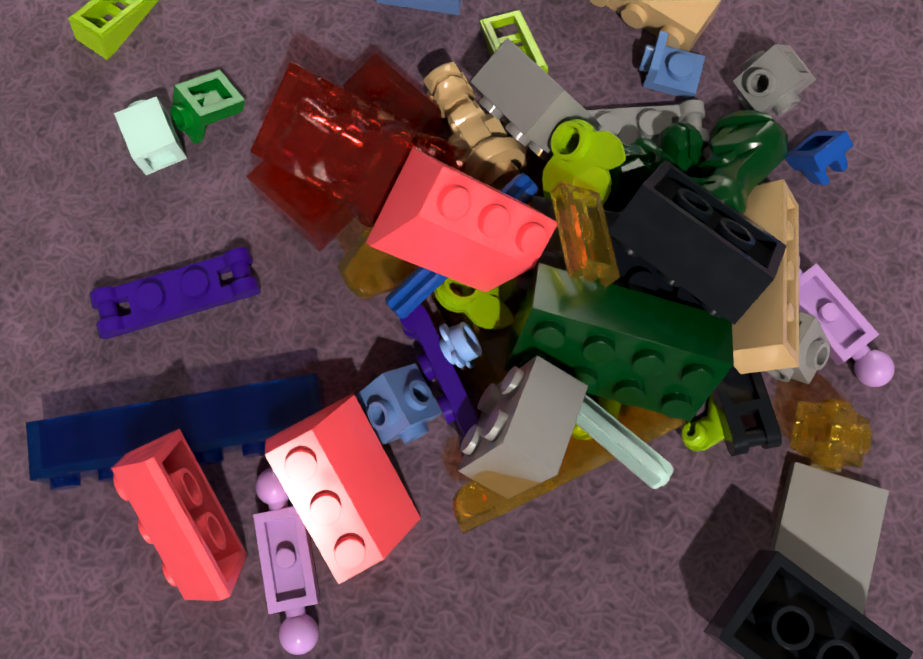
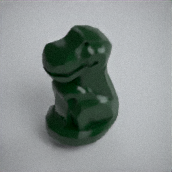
(678, 144)
(742, 154)

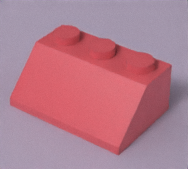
(459, 225)
(343, 487)
(181, 517)

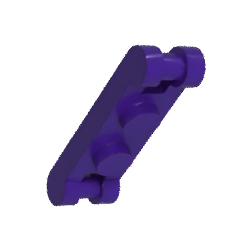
(174, 293)
(454, 401)

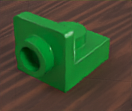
(203, 103)

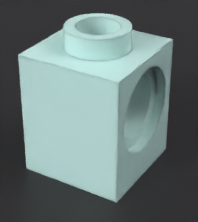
(150, 135)

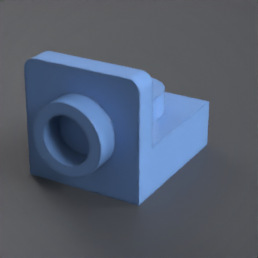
(671, 69)

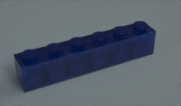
(211, 422)

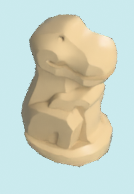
(490, 151)

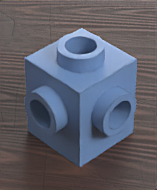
(399, 405)

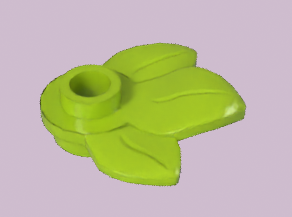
(587, 164)
(482, 308)

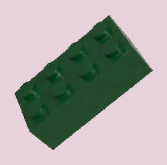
(622, 342)

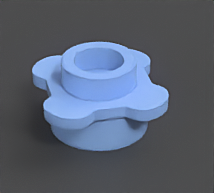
(459, 344)

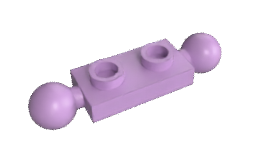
(843, 327)
(286, 565)

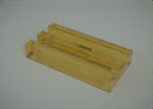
(584, 234)

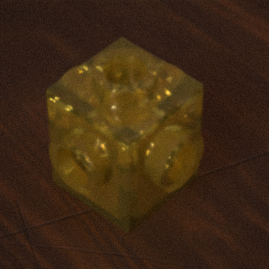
(831, 434)

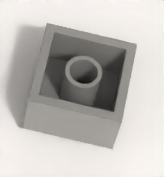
(527, 99)
(522, 428)

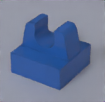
(818, 152)

